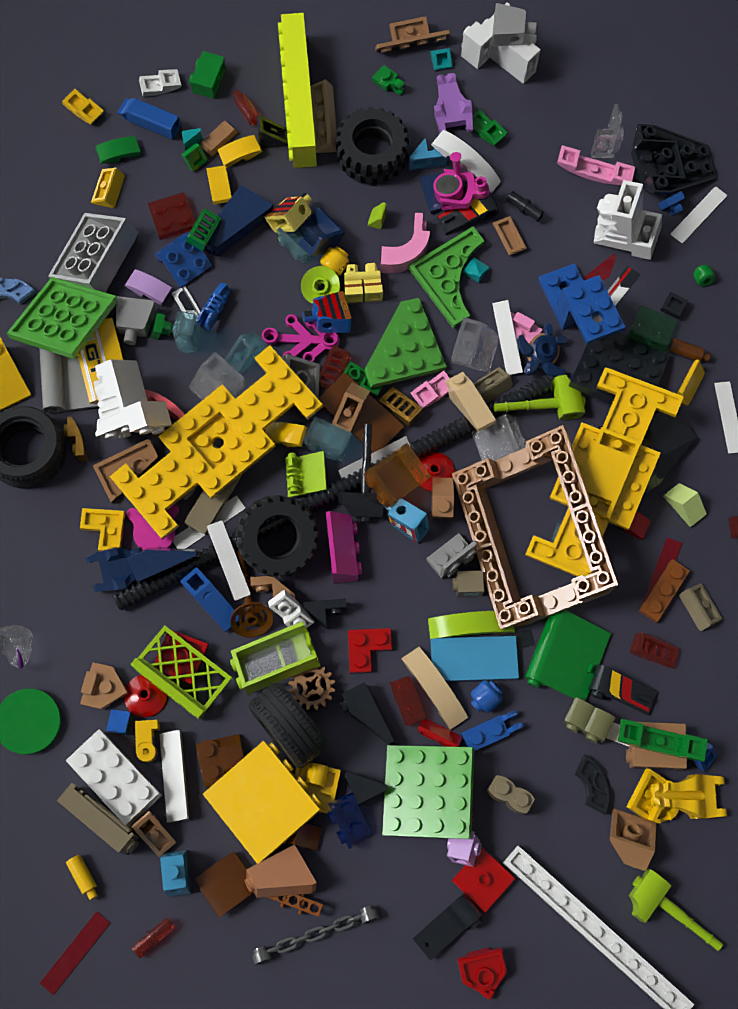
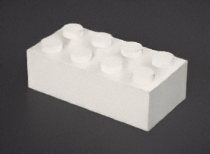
(113, 778)

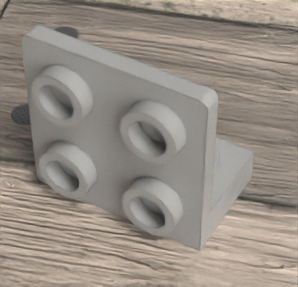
(451, 556)

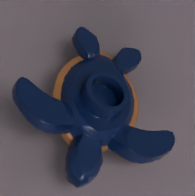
(542, 352)

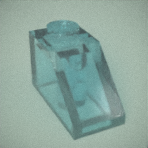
(244, 351)

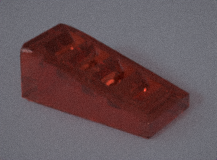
(337, 352)
(642, 652)

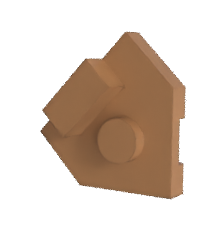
(102, 687)

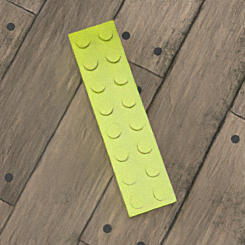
(297, 90)

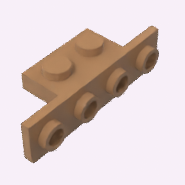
(410, 32)

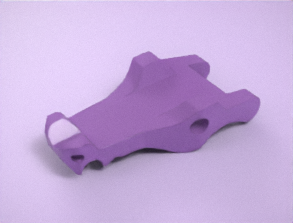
(451, 106)

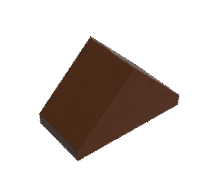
(306, 837)

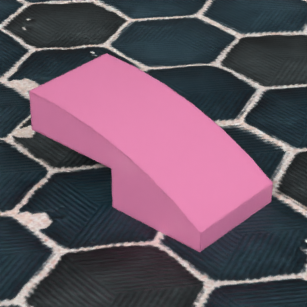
(431, 391)

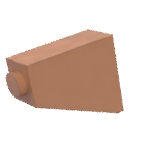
(281, 875)

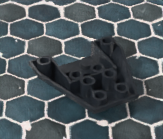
(669, 161)
(671, 438)

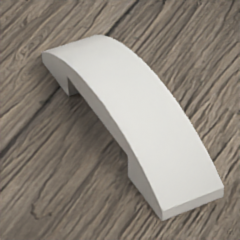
(470, 160)

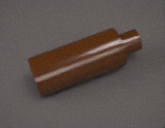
(689, 350)

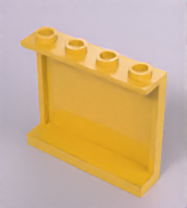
(263, 801)

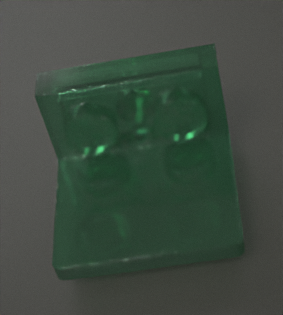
(652, 328)

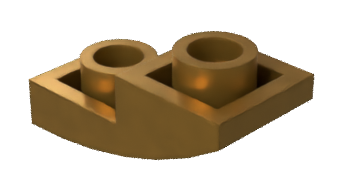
(73, 433)

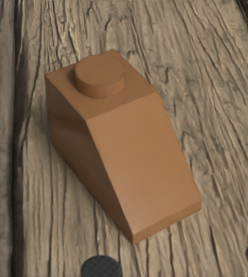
(350, 407)
(442, 498)

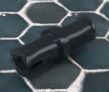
(525, 206)

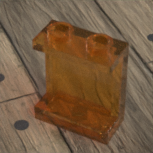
(396, 475)

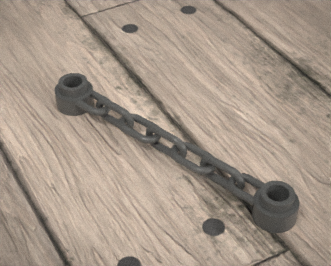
(367, 915)

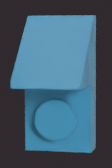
(422, 158)

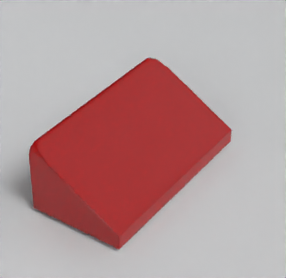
(439, 734)

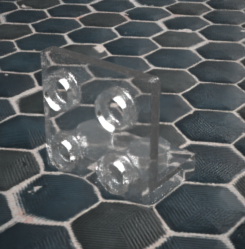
(608, 140)
(499, 439)

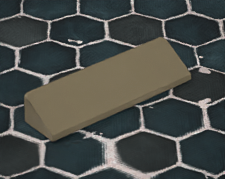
(207, 509)

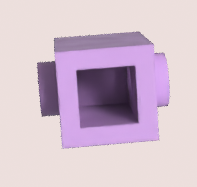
(464, 850)

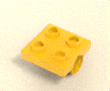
(320, 781)

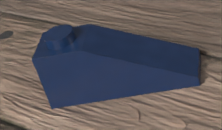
(154, 560)

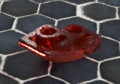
(407, 700)

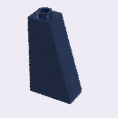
(238, 218)

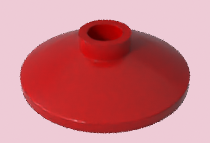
(438, 460)
(144, 706)

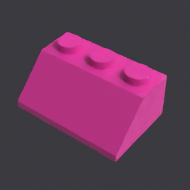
(342, 547)

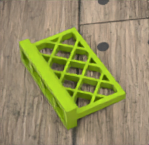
(169, 687)

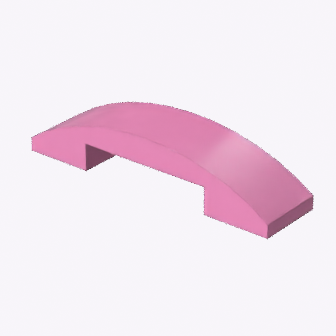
(594, 169)

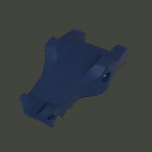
(114, 568)

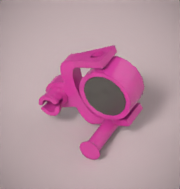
(449, 186)

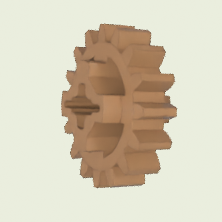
(320, 692)

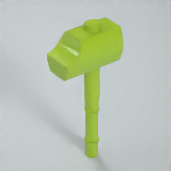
(567, 401)
(651, 892)

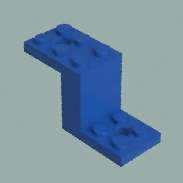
(581, 303)

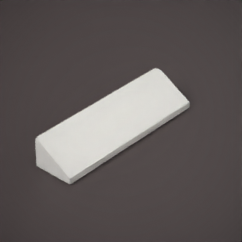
(174, 776)

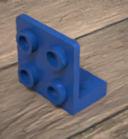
(183, 260)

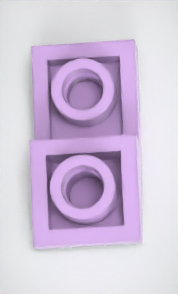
(148, 285)

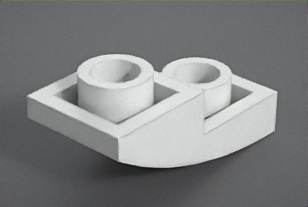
(290, 610)

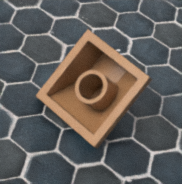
(633, 838)

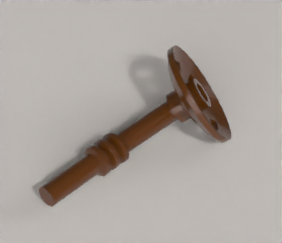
(250, 612)

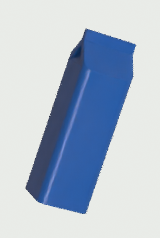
(150, 117)

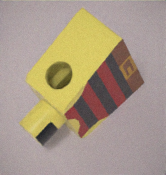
(290, 213)

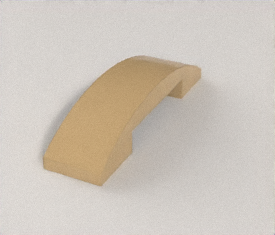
(435, 687)

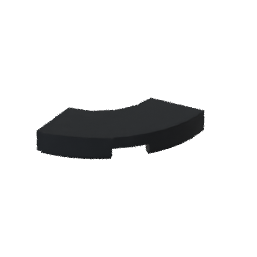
(595, 784)

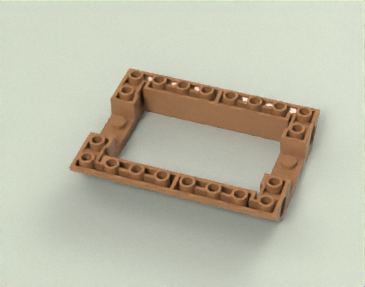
(504, 595)

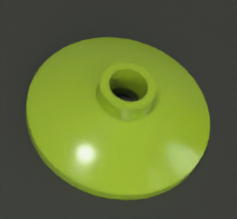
(315, 277)

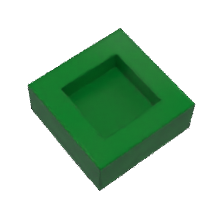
(194, 157)
(160, 327)

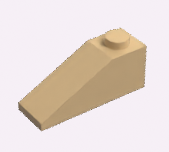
(469, 401)

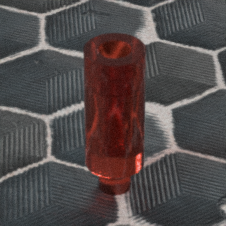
(246, 107)

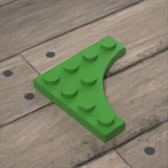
(441, 272)

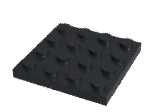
(620, 355)

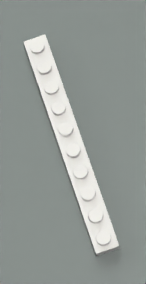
(596, 931)

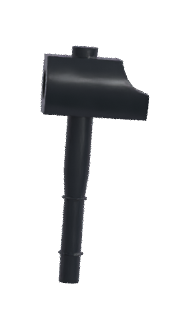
(364, 503)

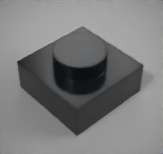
(674, 305)

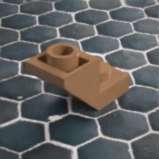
(264, 583)

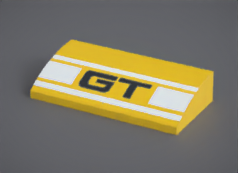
(98, 349)

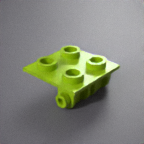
(305, 473)

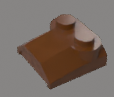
(218, 757)

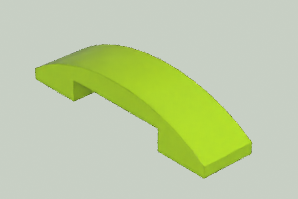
(465, 624)

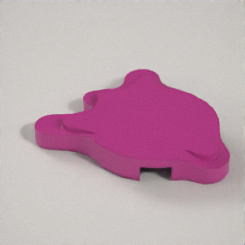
(145, 535)

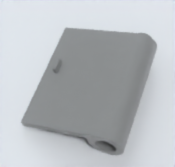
(62, 384)

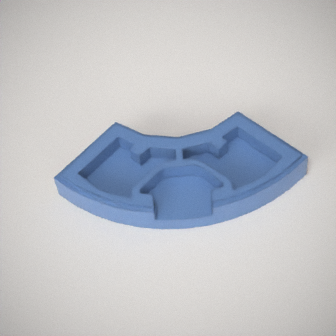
(15, 290)

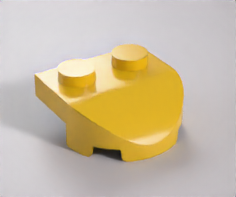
(641, 799)

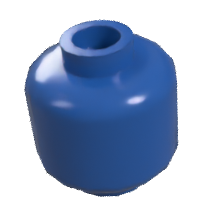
(486, 696)

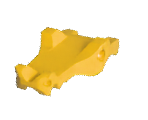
(691, 795)

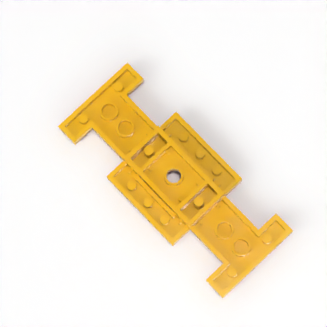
(197, 460)

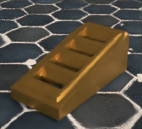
(407, 420)

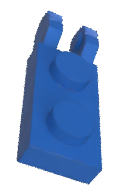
(490, 731)

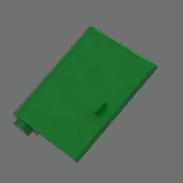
(567, 655)

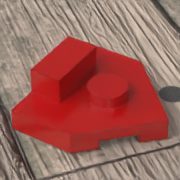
(483, 970)

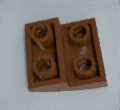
(224, 884)

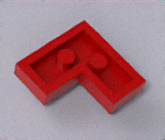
(362, 643)

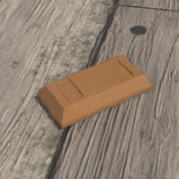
(218, 138)
(509, 235)

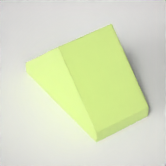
(686, 503)

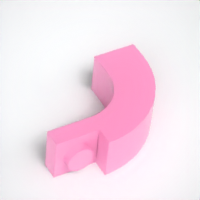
(399, 258)

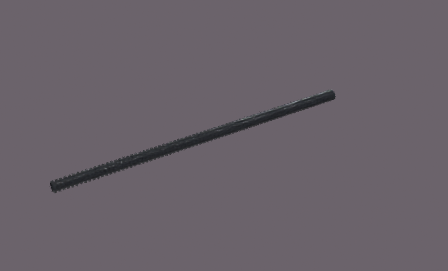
(324, 497)

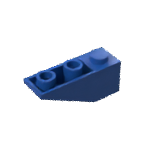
(208, 598)

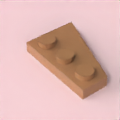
(138, 459)

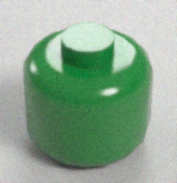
(704, 275)

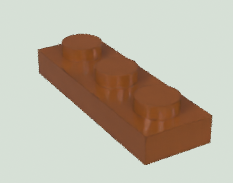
(663, 591)

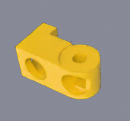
(145, 739)

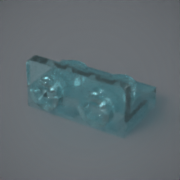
(290, 241)

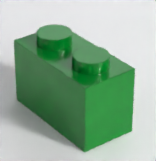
(207, 74)

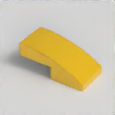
(81, 107)
(239, 149)
(219, 184)
(286, 433)

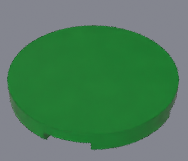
(29, 721)

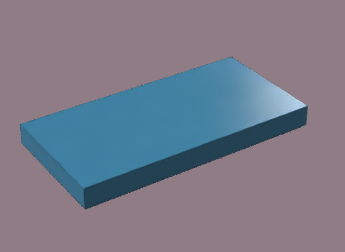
(475, 658)

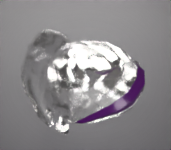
(16, 644)

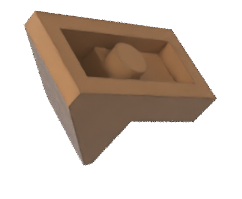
(153, 833)

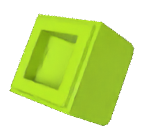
(378, 216)

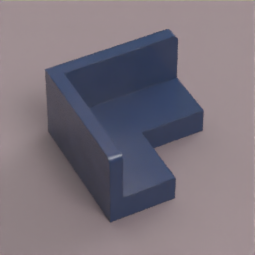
(320, 233)

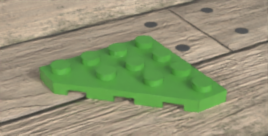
(405, 348)

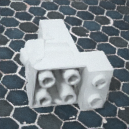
(516, 59)
(626, 224)
(125, 403)

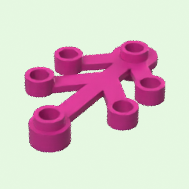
(304, 339)

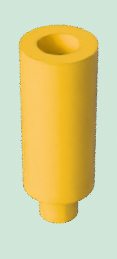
(82, 876)

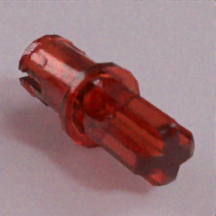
(153, 937)

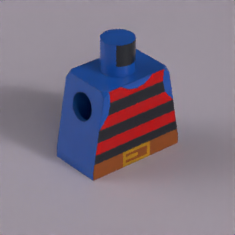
(330, 314)

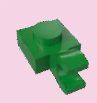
(387, 79)

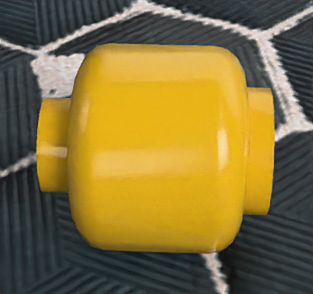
(335, 259)

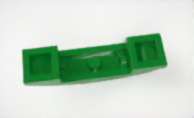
(662, 741)

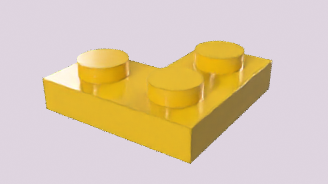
(107, 522)

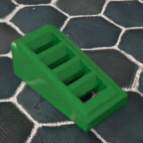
(196, 241)

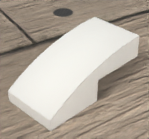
(159, 84)

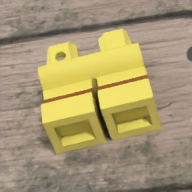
(369, 280)

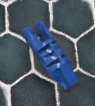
(214, 306)

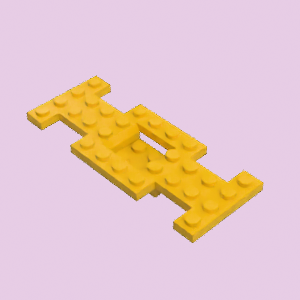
(604, 463)

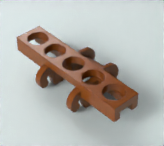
(285, 900)

